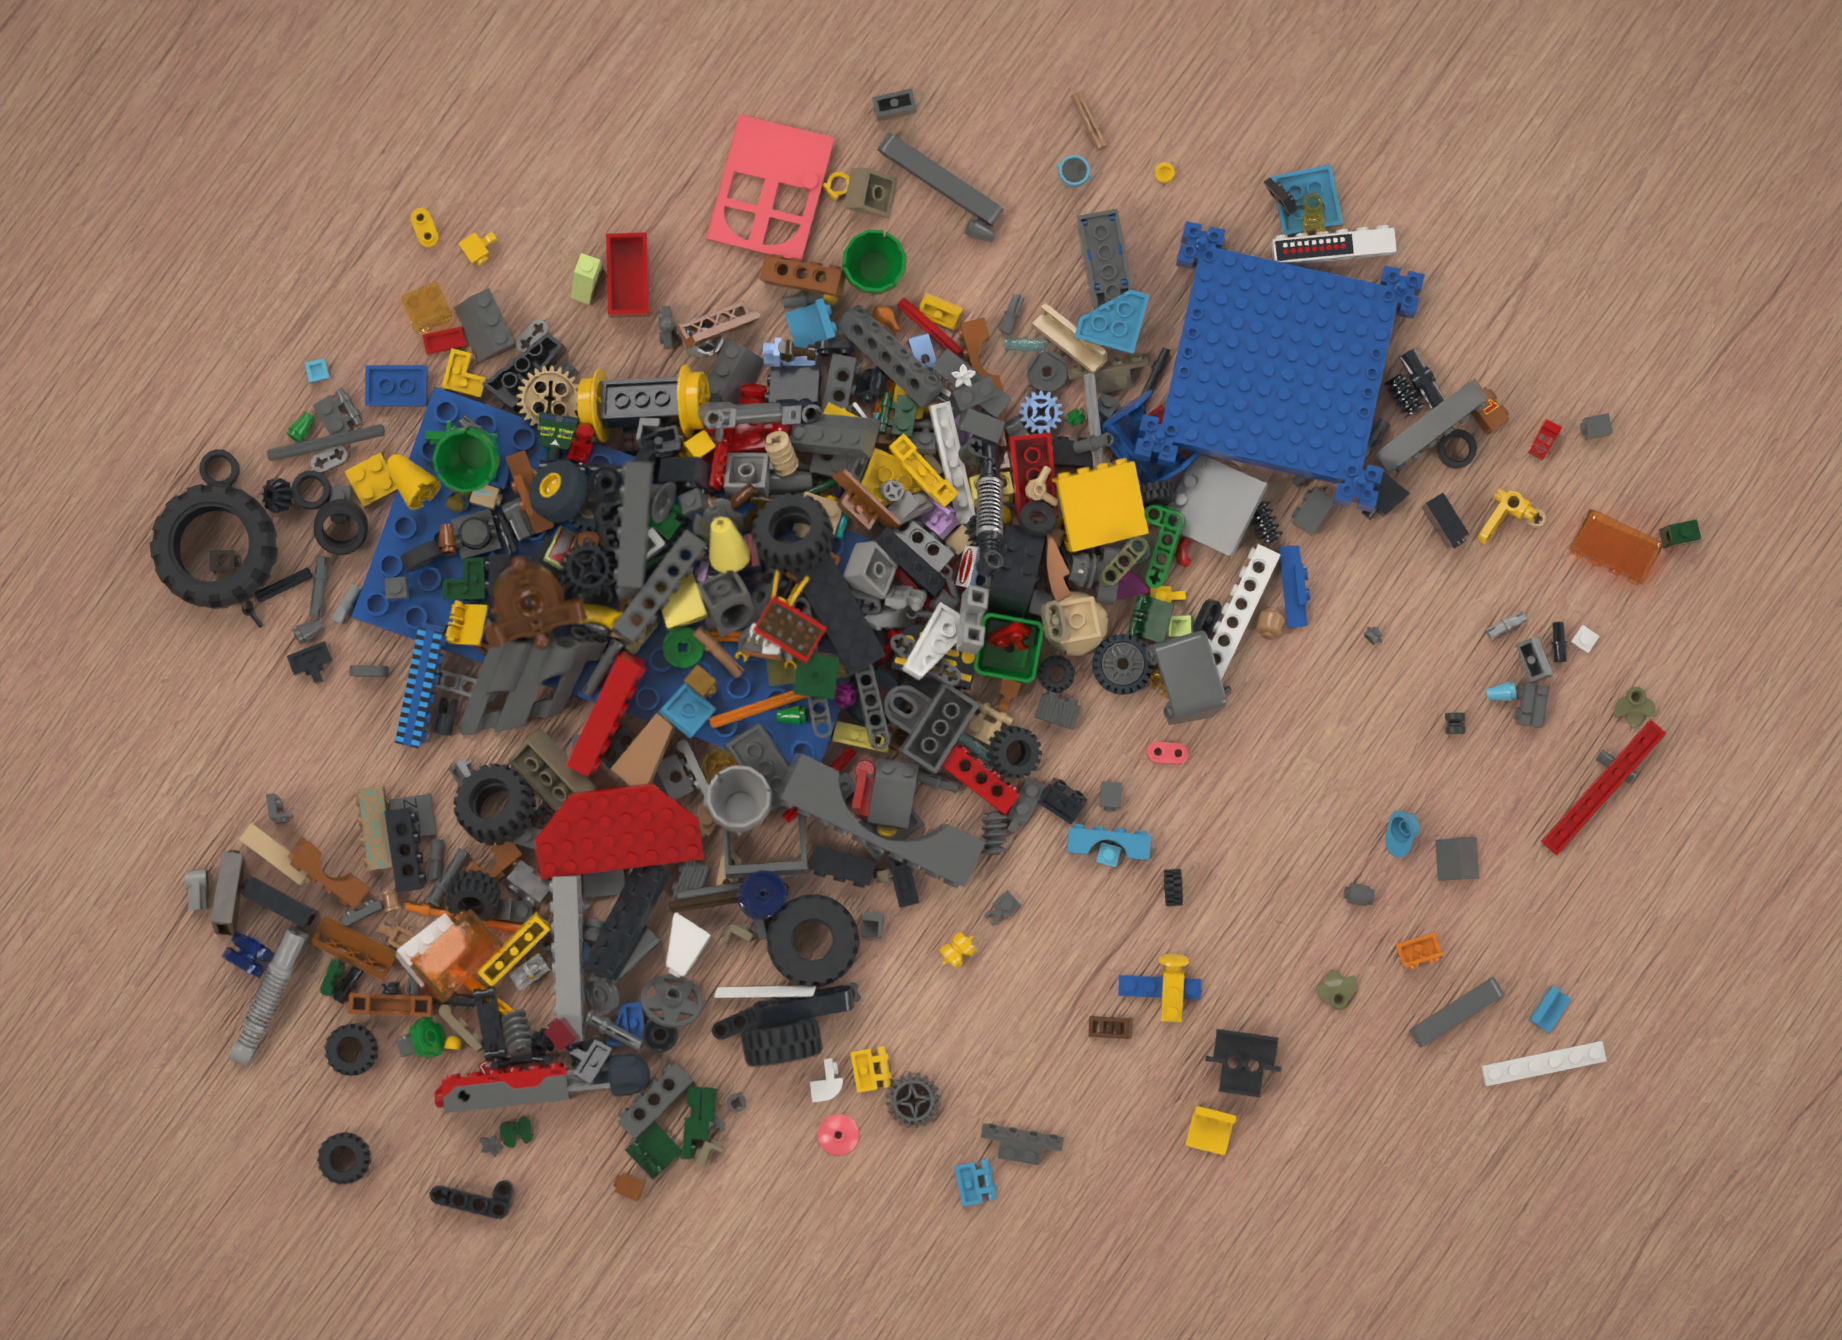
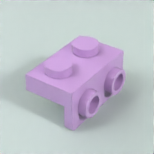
(940, 519)

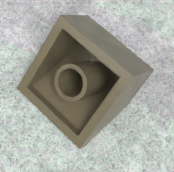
(870, 192)

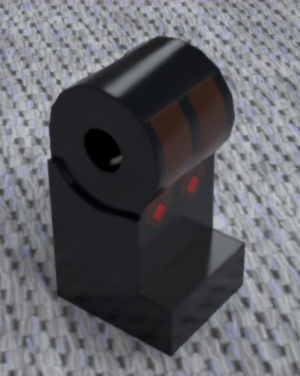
(630, 442)

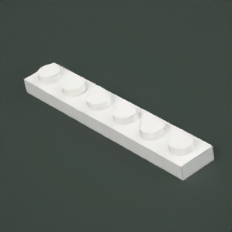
(952, 466)
(1543, 1063)

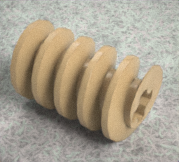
(781, 453)

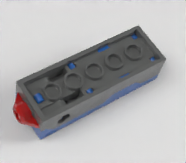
(1103, 256)

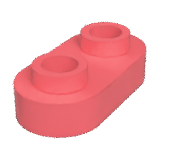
(1167, 754)

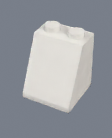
(685, 945)

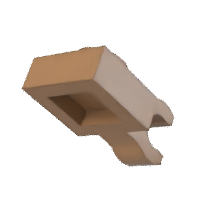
(398, 936)

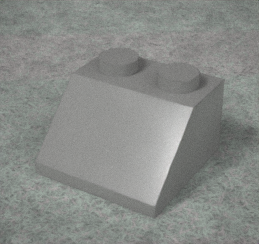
(747, 468)
(870, 569)

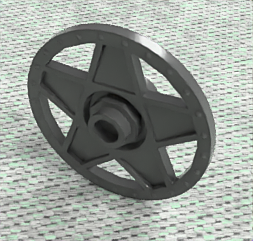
(671, 1001)

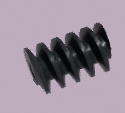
(1405, 394)
(1265, 524)

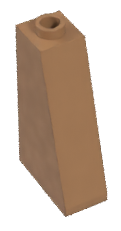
(645, 753)

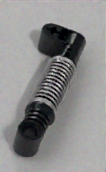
(989, 510)

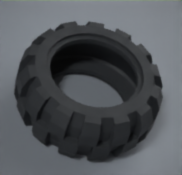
(177, 516)

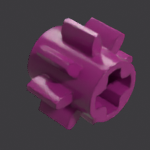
(844, 695)

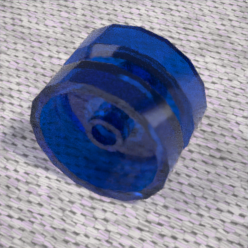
(773, 895)
(249, 952)

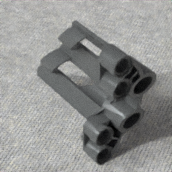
(520, 671)

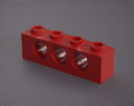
(1008, 791)

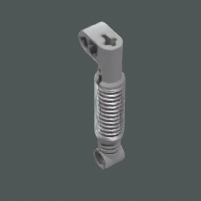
(271, 989)

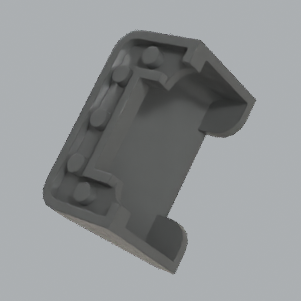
(1189, 677)

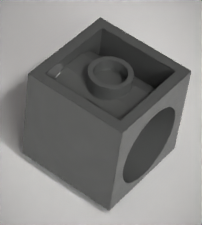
(727, 602)

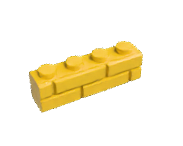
(514, 949)

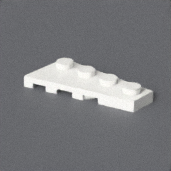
(934, 641)

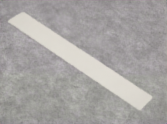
(769, 991)

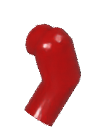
(1181, 553)

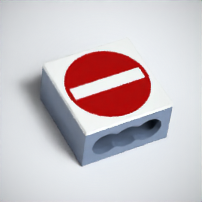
(967, 572)

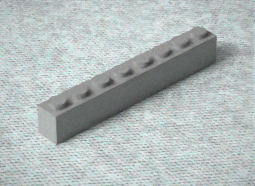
(568, 951)

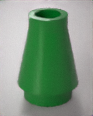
(300, 428)
(793, 715)

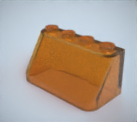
(1615, 547)

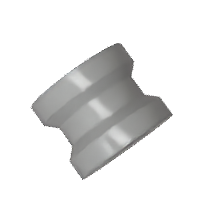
(895, 492)

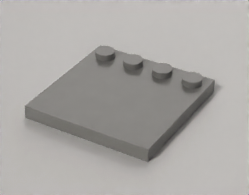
(1216, 503)

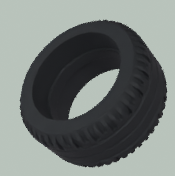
(335, 546)

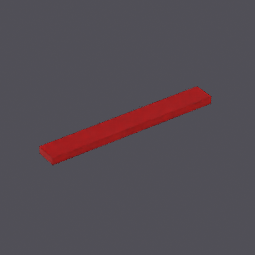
(1603, 787)

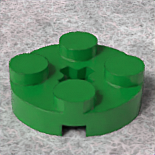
(670, 648)
(419, 1032)

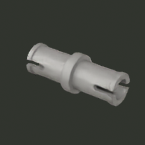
(346, 604)
(1506, 625)

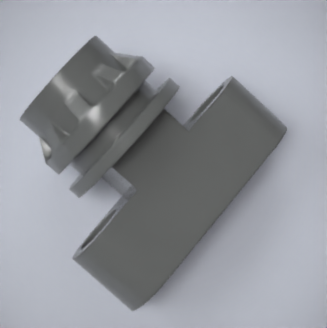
(1086, 570)

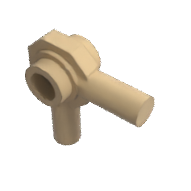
(1037, 489)

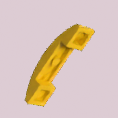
(922, 472)

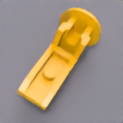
(1172, 986)

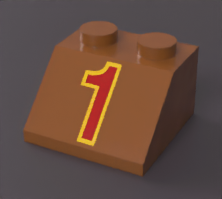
(1492, 415)

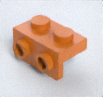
(1419, 950)

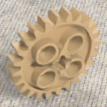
(530, 396)

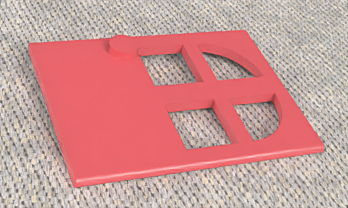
(778, 156)

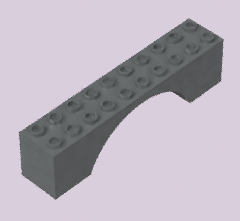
(817, 793)

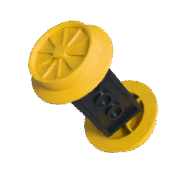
(623, 402)

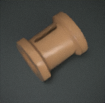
(390, 900)

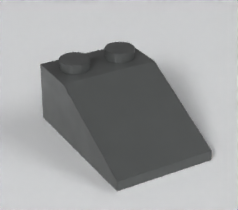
(893, 794)

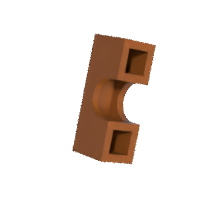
(506, 855)

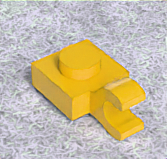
(1164, 593)

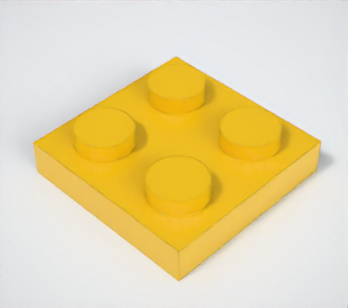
(371, 480)

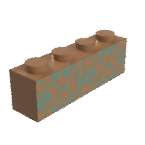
(375, 837)

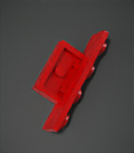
(717, 457)

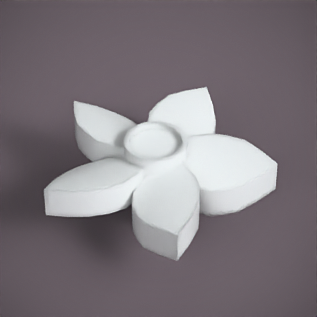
(963, 376)

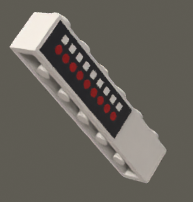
(1334, 246)

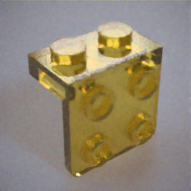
(426, 307)

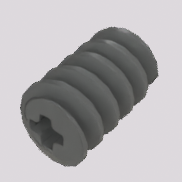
(994, 833)
(516, 1033)

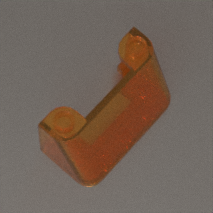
(455, 955)

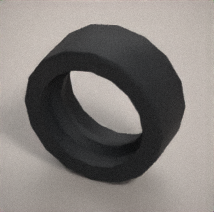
(206, 459)
(1452, 463)
(296, 490)
(420, 556)

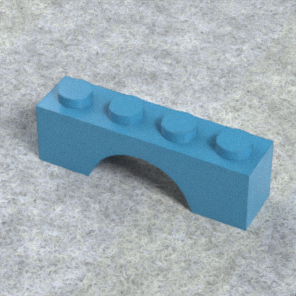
(1135, 845)

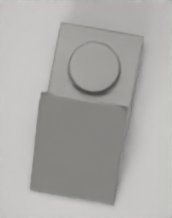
(910, 506)

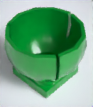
(874, 262)
(468, 458)

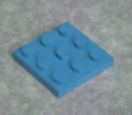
(1300, 184)

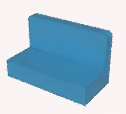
(1550, 1009)

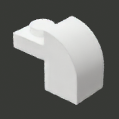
(829, 1088)

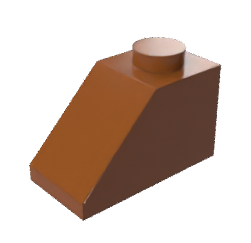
(629, 1186)

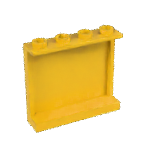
(1101, 504)

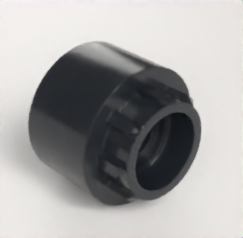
(652, 1043)

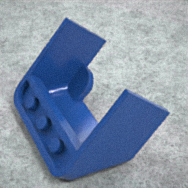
(1125, 428)

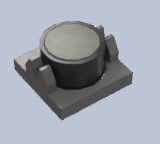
(475, 532)

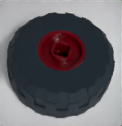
(885, 682)

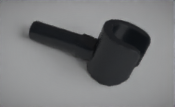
(250, 612)

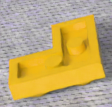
(458, 379)

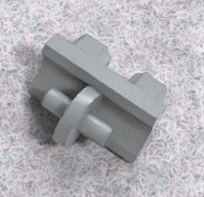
(529, 971)

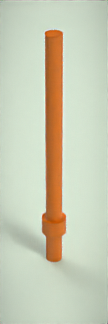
(426, 910)

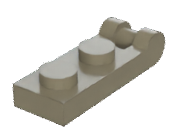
(460, 1027)

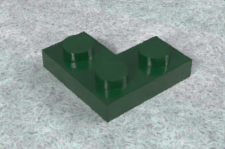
(472, 585)

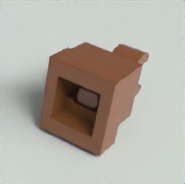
(1008, 689)

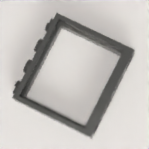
(781, 868)

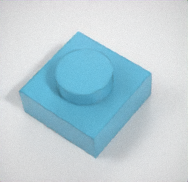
(317, 370)
(1108, 854)

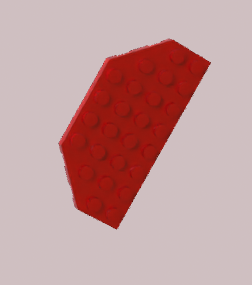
(617, 832)

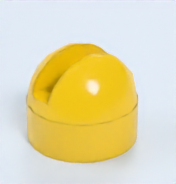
(453, 1043)

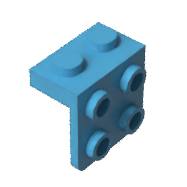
(811, 324)

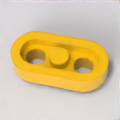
(424, 227)

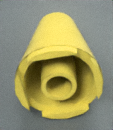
(727, 547)

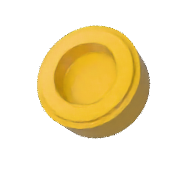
(1164, 172)

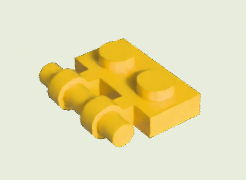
(864, 1069)

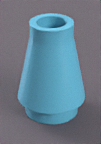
(1503, 692)

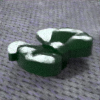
(522, 1127)

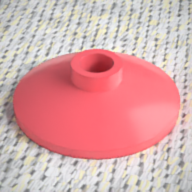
(840, 1123)

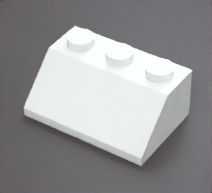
(421, 942)

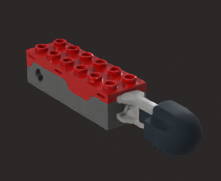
(624, 1075)

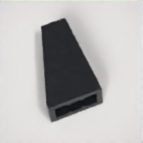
(279, 902)

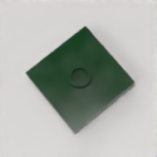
(816, 677)

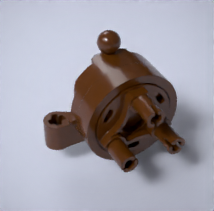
(530, 605)

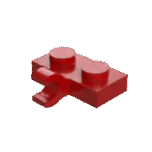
(1013, 633)

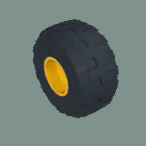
(559, 491)

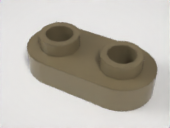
(1053, 622)

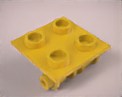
(467, 624)

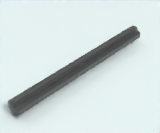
(326, 442)

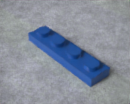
(1152, 987)

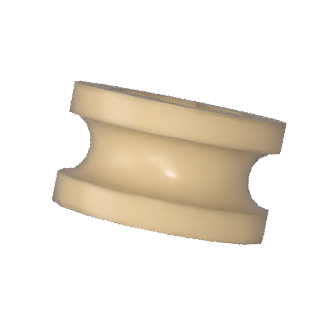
(1541, 514)

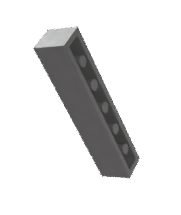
(1432, 425)
(635, 523)

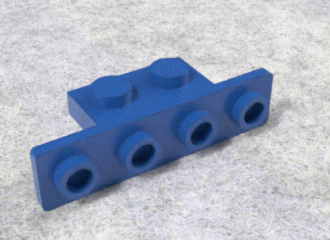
(1294, 586)

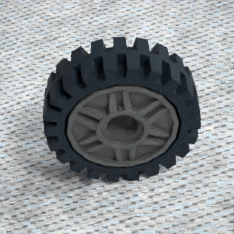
(1106, 669)

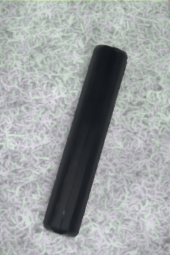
(283, 584)

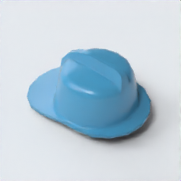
(1401, 832)

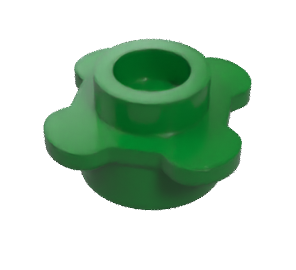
(1075, 416)

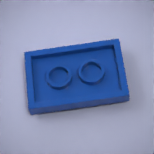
(396, 385)

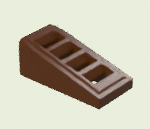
(1128, 1027)

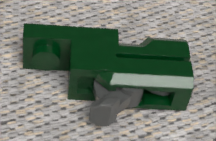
(701, 1119)

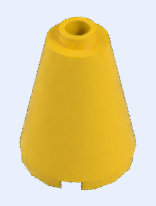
(412, 481)

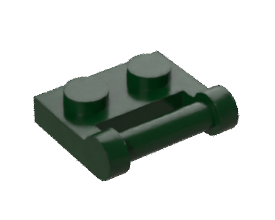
(334, 971)

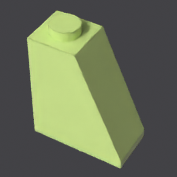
(586, 278)

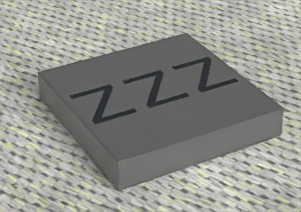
(423, 806)

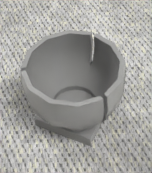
(739, 799)

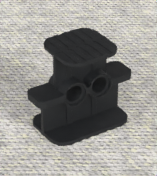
(1245, 1048)

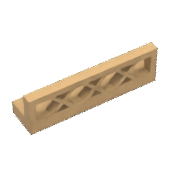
(1062, 334)

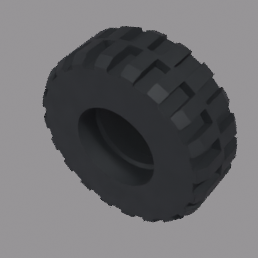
(781, 940)

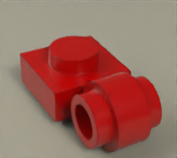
(580, 447)

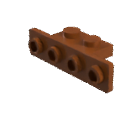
(523, 478)
(861, 504)

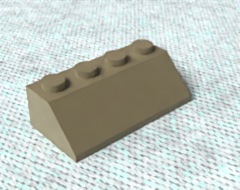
(546, 770)

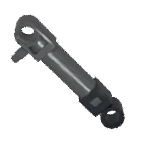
(783, 411)

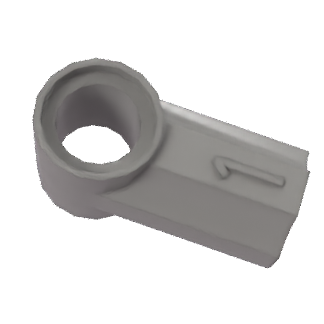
(196, 883)

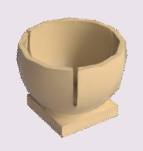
(1085, 624)

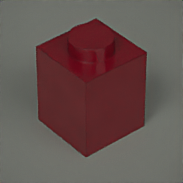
(561, 1033)

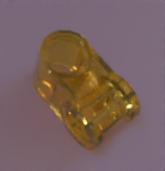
(1312, 215)

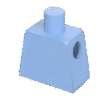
(922, 345)

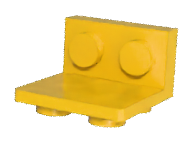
(1210, 1130)

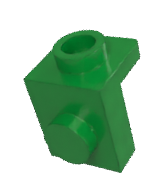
(434, 436)

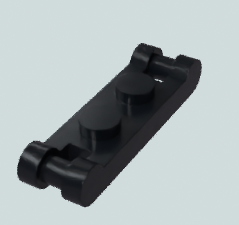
(490, 1023)

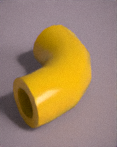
(601, 615)

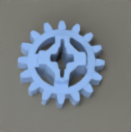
(1050, 423)

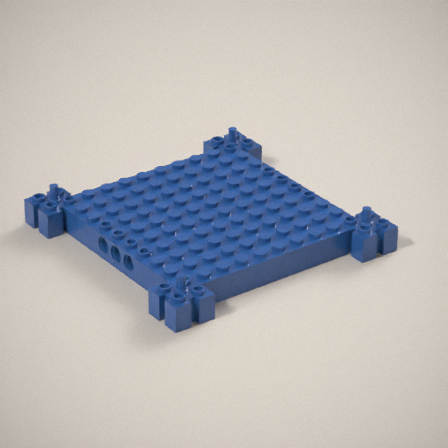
(1279, 366)

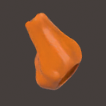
(885, 316)

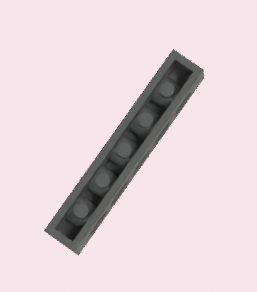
(890, 356)
(839, 365)
(686, 543)

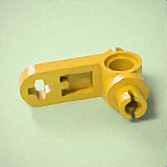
(1522, 510)

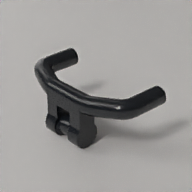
(528, 1058)

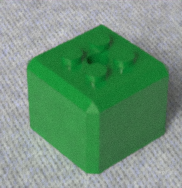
(1009, 665)

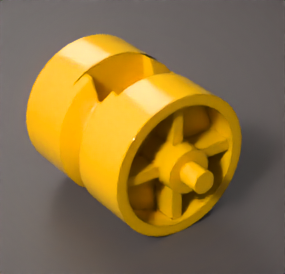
(957, 950)

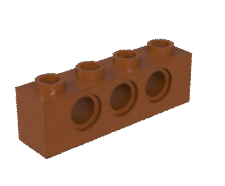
(831, 286)

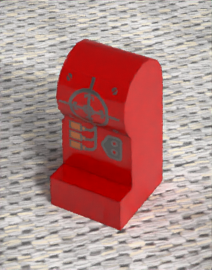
(1544, 439)

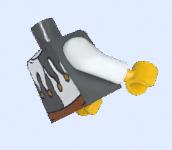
(753, 645)

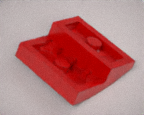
(863, 795)

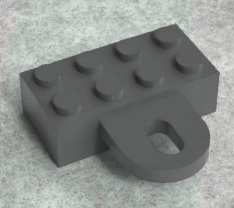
(932, 724)

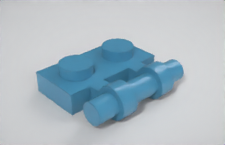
(969, 1185)

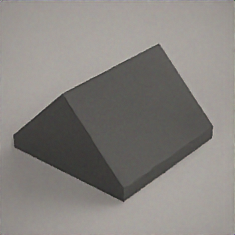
(1457, 859)

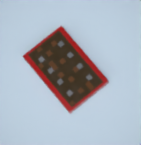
(789, 629)

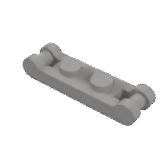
(694, 765)

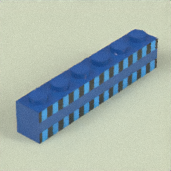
(420, 685)

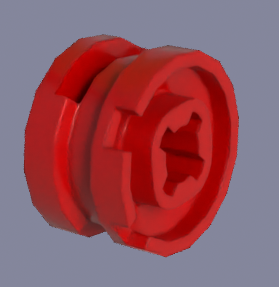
(752, 394)

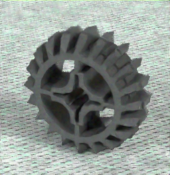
(896, 1102)

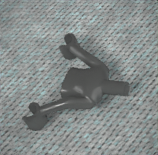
(951, 601)

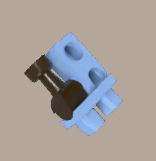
(786, 354)

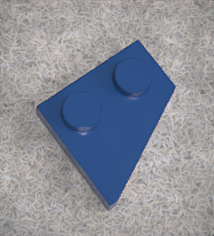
(631, 1019)

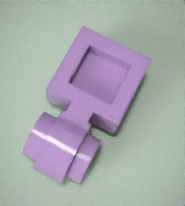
(701, 571)

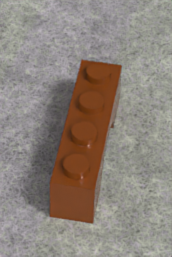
(974, 335)
(347, 887)
(391, 1005)

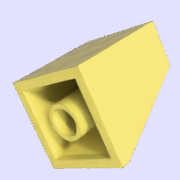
(685, 605)

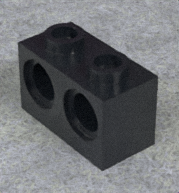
(616, 744)

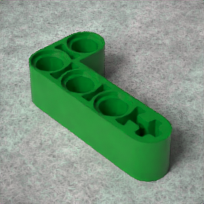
(1161, 546)

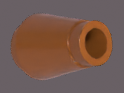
(447, 540)

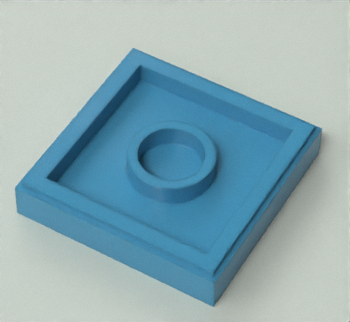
(687, 710)

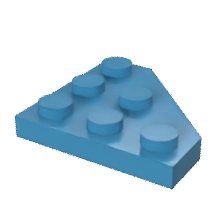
(1115, 322)

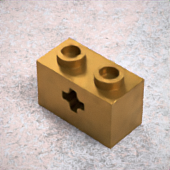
(702, 682)

